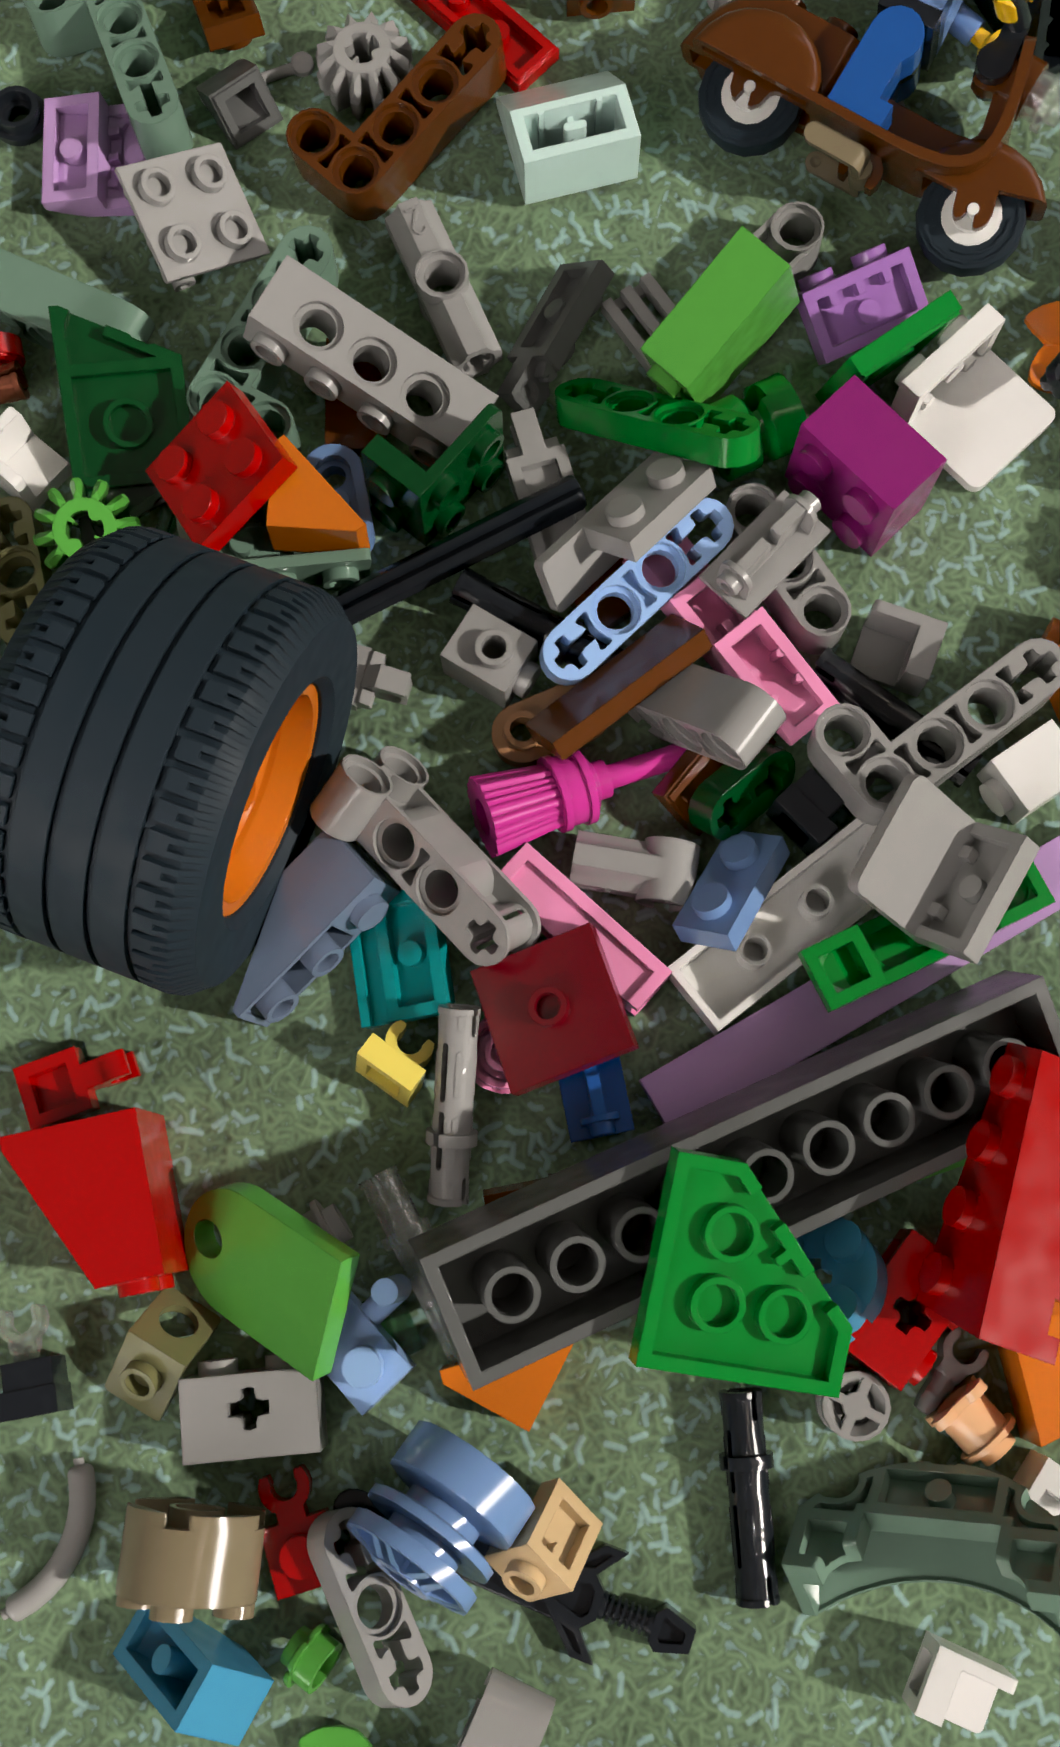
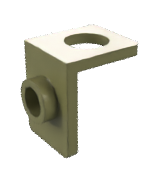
(153, 1360)

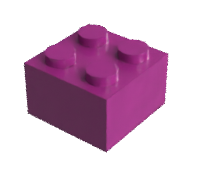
(863, 466)

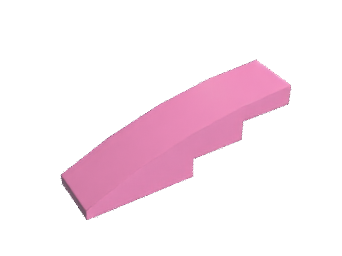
(746, 648)

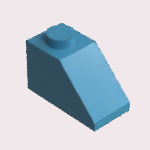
(194, 1677)

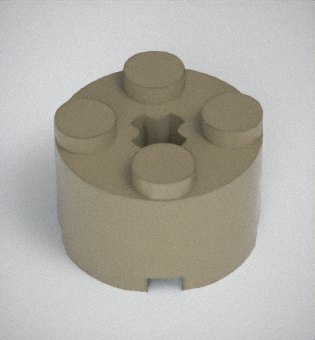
(190, 1558)

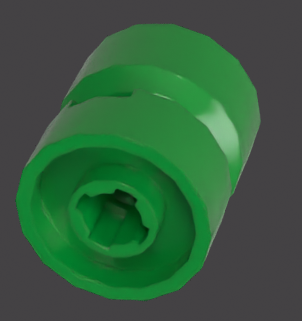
(780, 418)

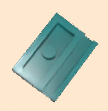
(401, 967)

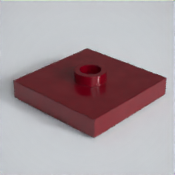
(554, 1009)

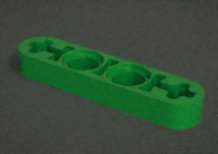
(659, 422)

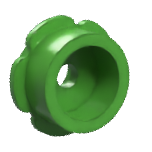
(310, 1657)

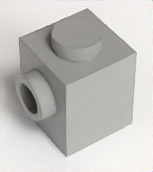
(491, 657)

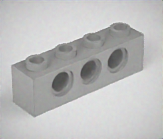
(303, 299)

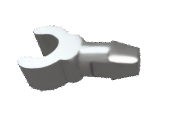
(947, 1372)

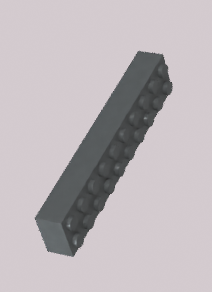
(816, 1135)

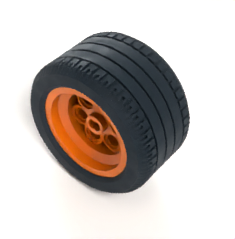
(164, 753)

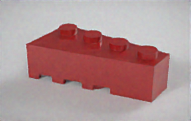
(1001, 1225)

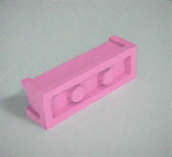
(566, 907)

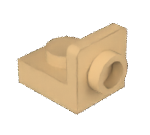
(549, 1547)

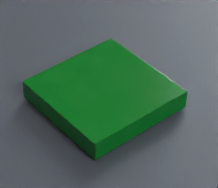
(895, 345)

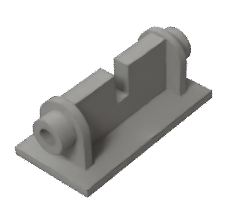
(766, 551)

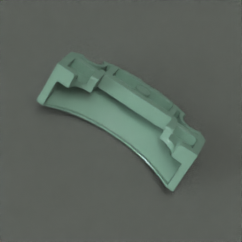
(927, 1527)

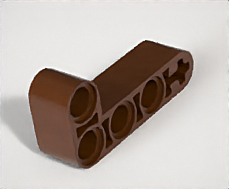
(462, 64)

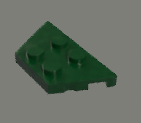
(118, 409)

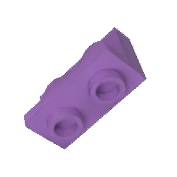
(860, 304)

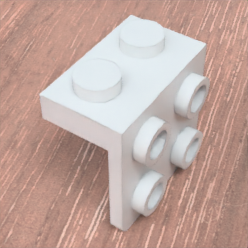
(971, 401)

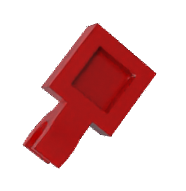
(65, 1084)

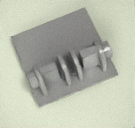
(192, 213)

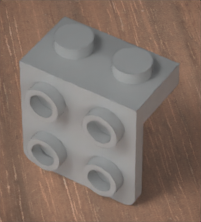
(940, 870)

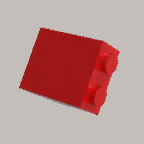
(107, 1196)

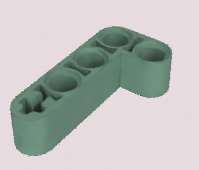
(133, 57)
(313, 250)
(31, 288)

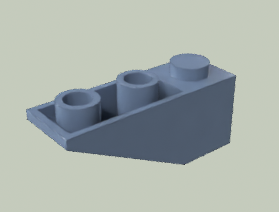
(314, 915)

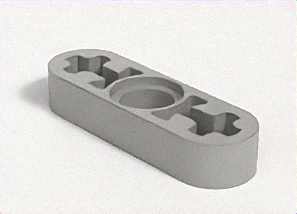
(396, 1619)

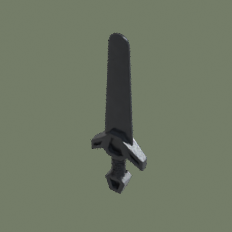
(664, 1627)

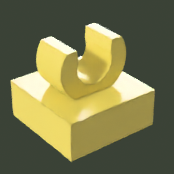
(390, 1068)

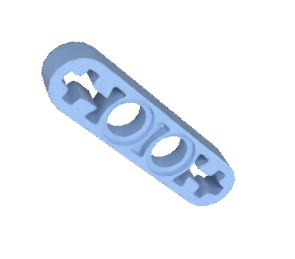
(639, 594)

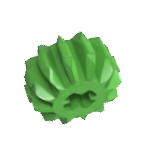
(74, 509)

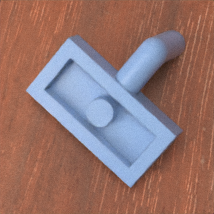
(367, 1356)

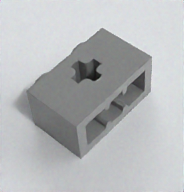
(219, 1432)

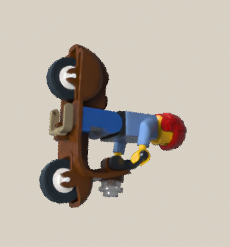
(787, 71)

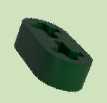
(736, 797)

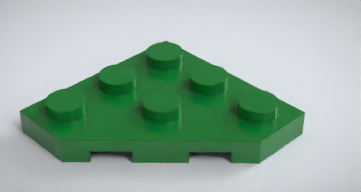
(733, 1287)

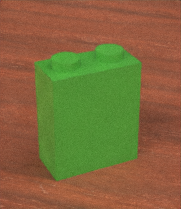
(721, 321)

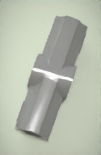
(433, 262)

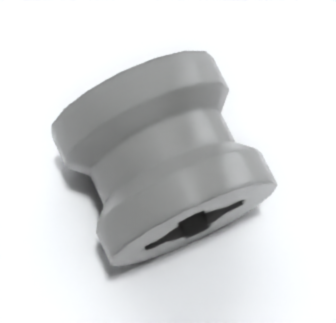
(864, 1409)

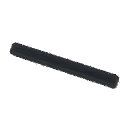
(461, 549)

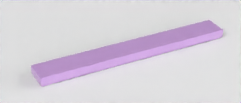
(801, 1026)

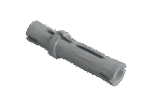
(454, 1092)

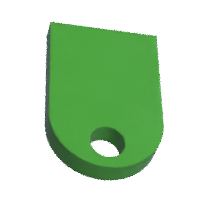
(272, 1275)

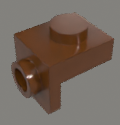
(228, 23)

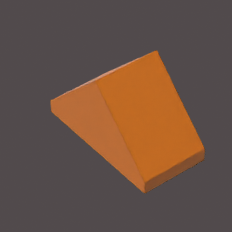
(310, 514)
(516, 1395)

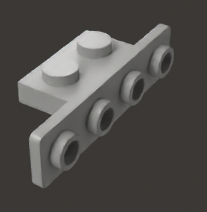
(622, 525)

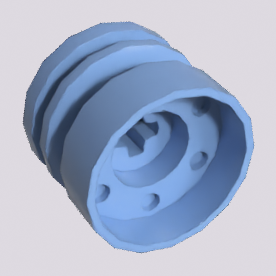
(449, 1505)

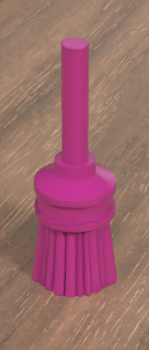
(553, 795)

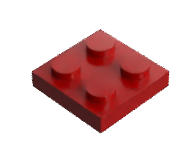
(220, 468)

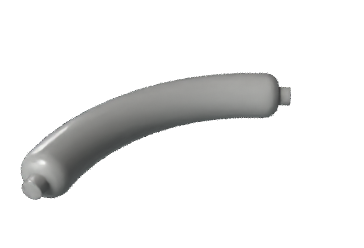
(68, 1551)

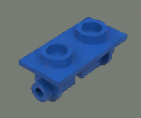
(596, 1102)

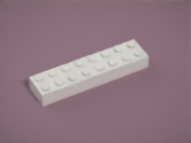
(797, 913)

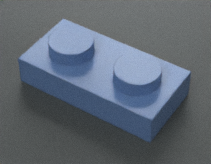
(731, 890)

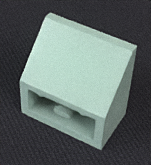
(571, 136)

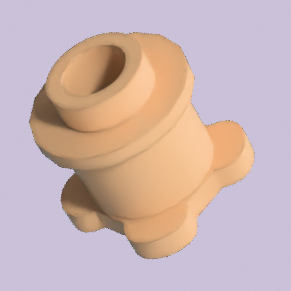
(974, 1423)

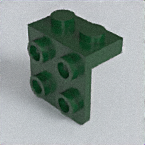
(434, 498)

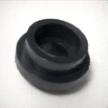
(17, 102)

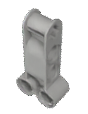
(381, 808)

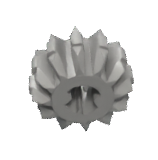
(362, 63)

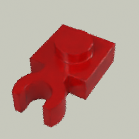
(287, 1540)

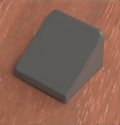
(240, 102)

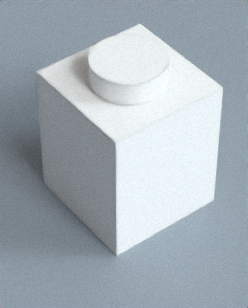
(1023, 774)

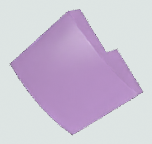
(80, 152)

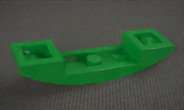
(880, 953)

